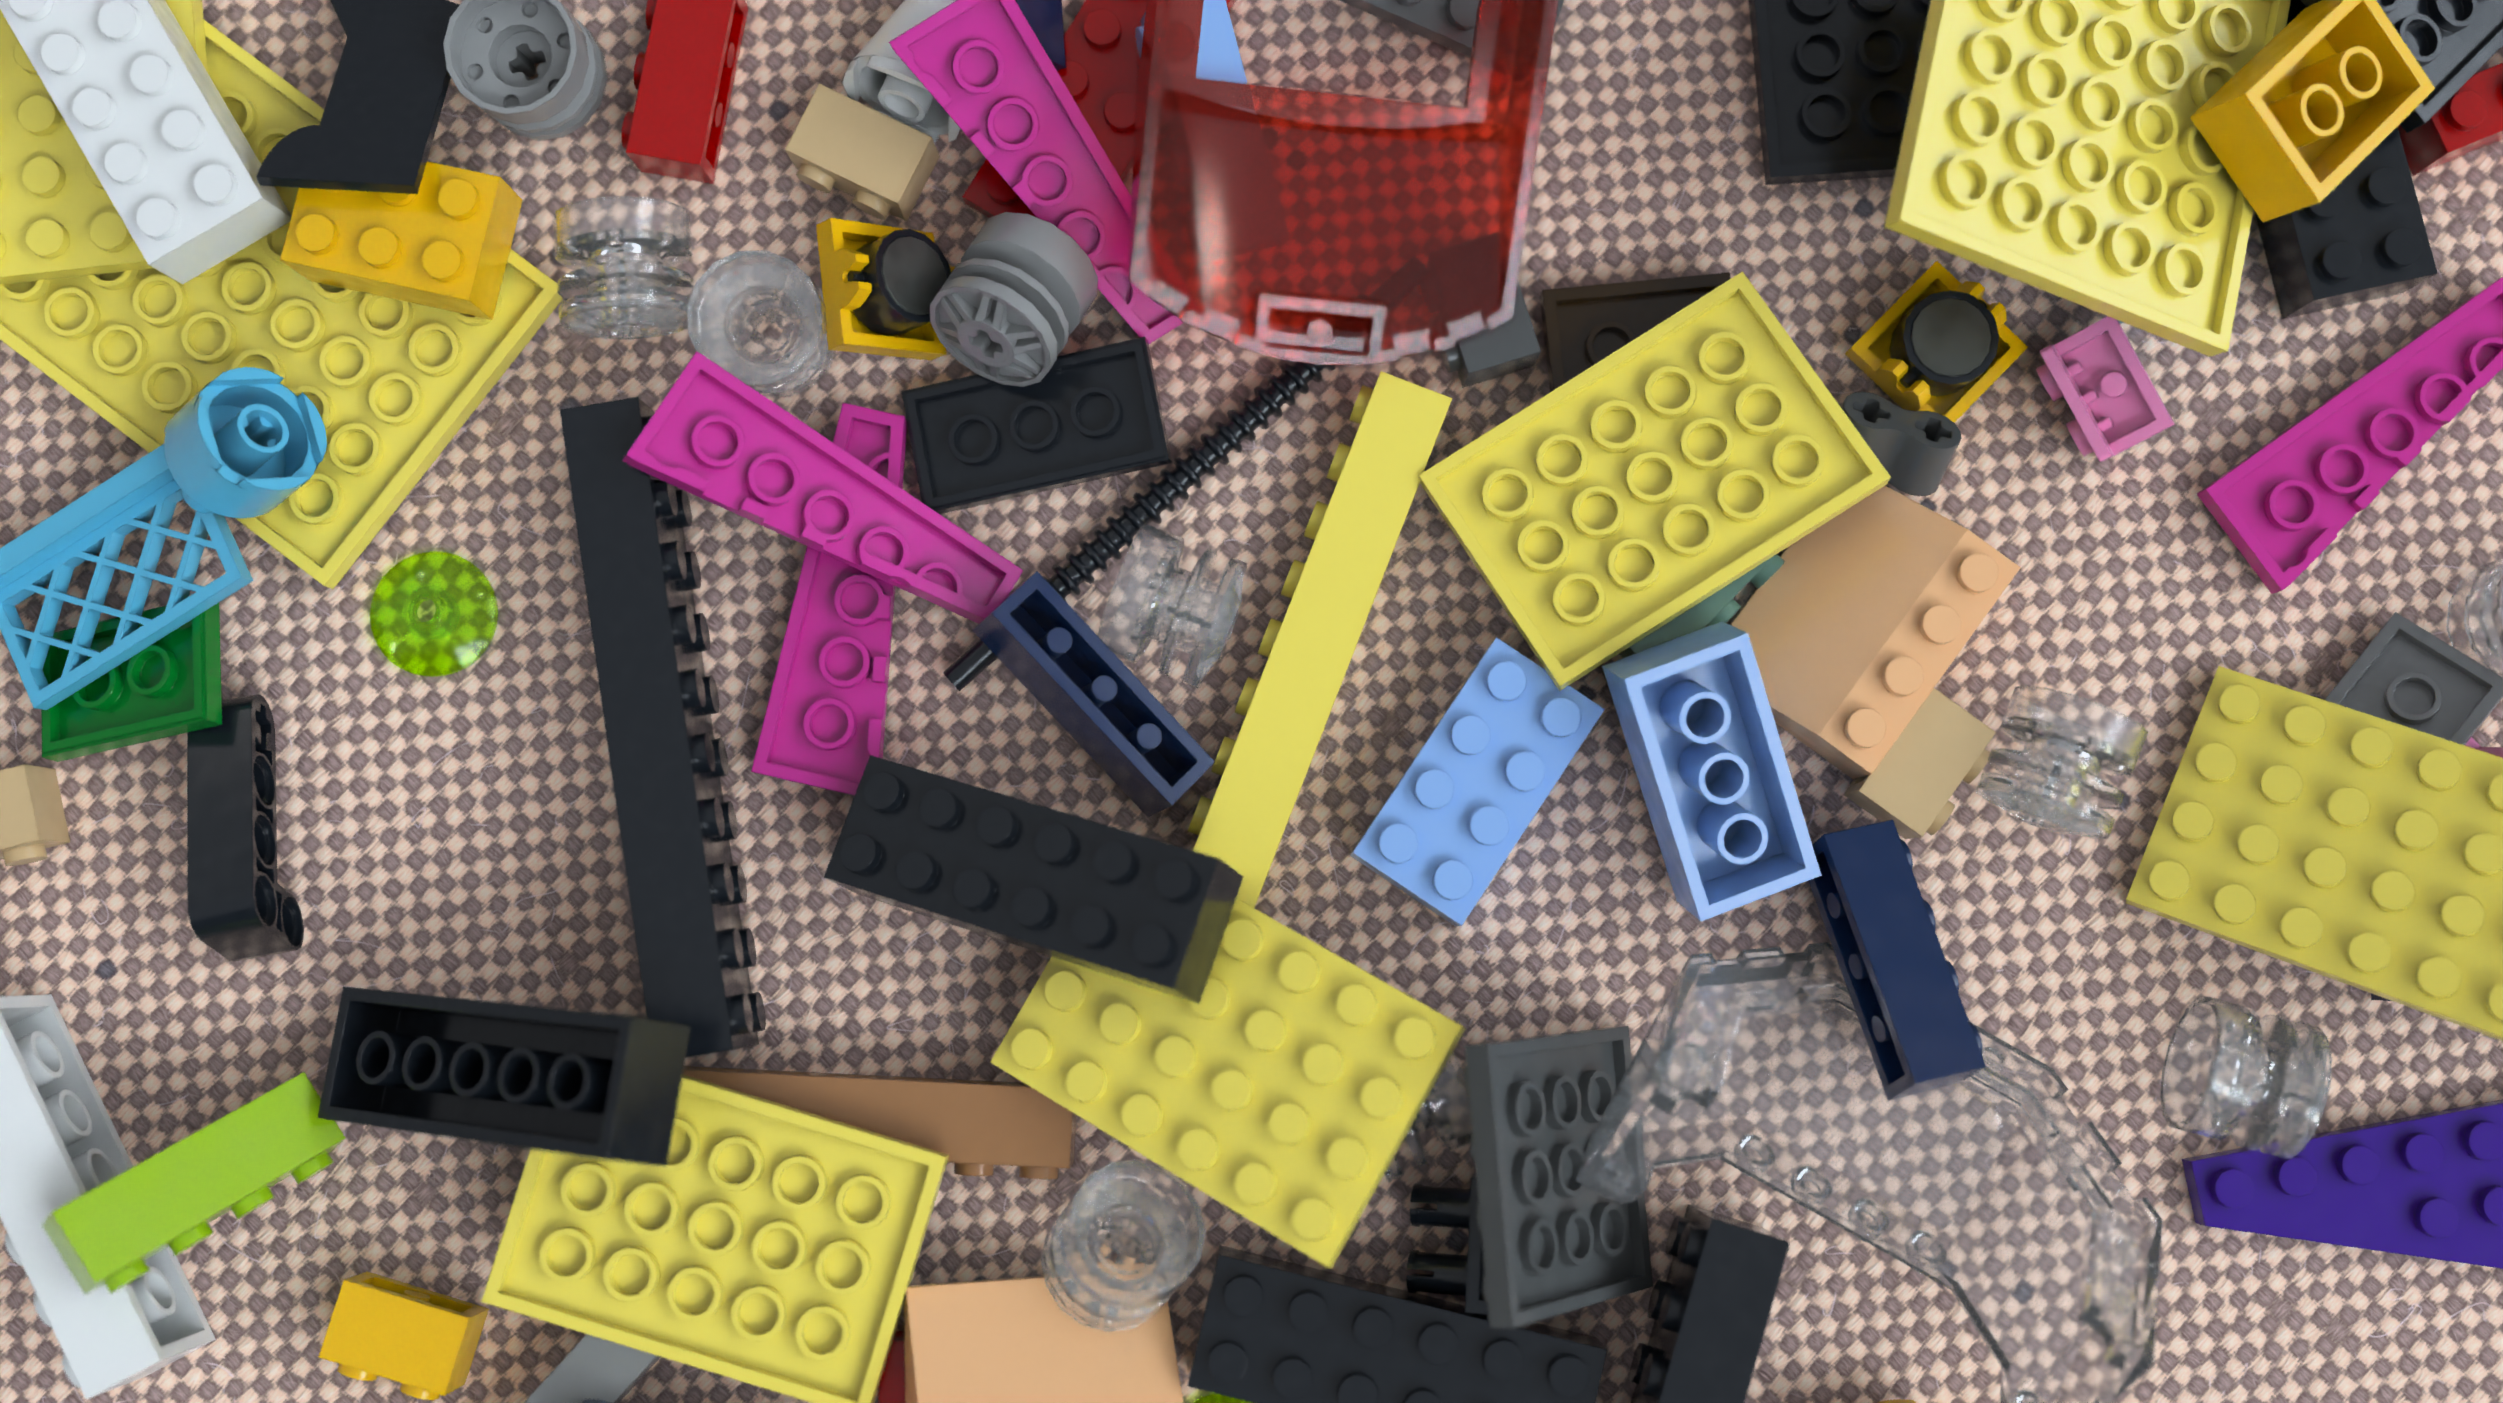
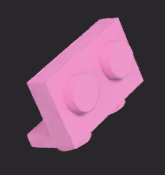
(2104, 389)

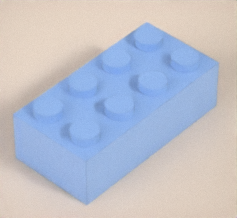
(1712, 770)
(1477, 783)

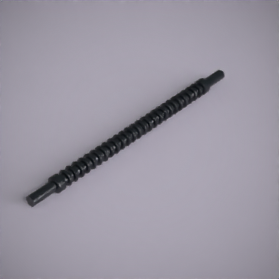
(1161, 496)

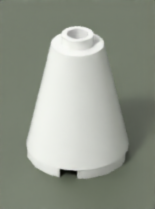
(889, 84)

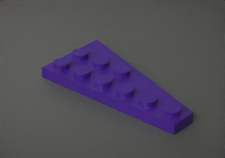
(2386, 1186)

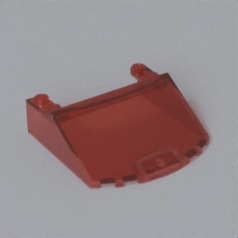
(1335, 215)

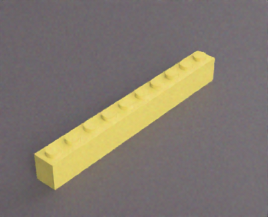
(1320, 629)

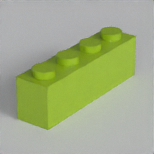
(191, 1184)

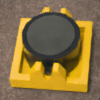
(880, 288)
(1938, 345)

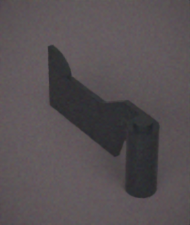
(379, 104)

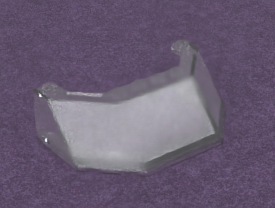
(1961, 1182)

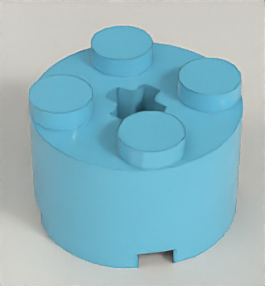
(244, 444)

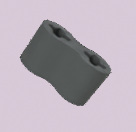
(1908, 443)

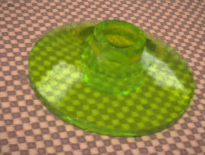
(462, 621)

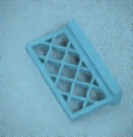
(97, 525)

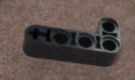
(234, 837)

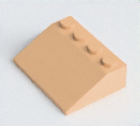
(1868, 623)
(1019, 1347)

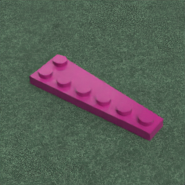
(1020, 115)
(2331, 463)
(780, 473)
(837, 645)

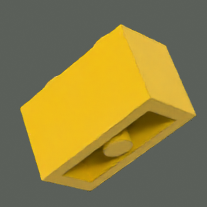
(403, 1335)

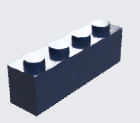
(1093, 695)
(1893, 961)

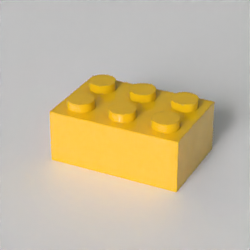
(2312, 105)
(419, 248)

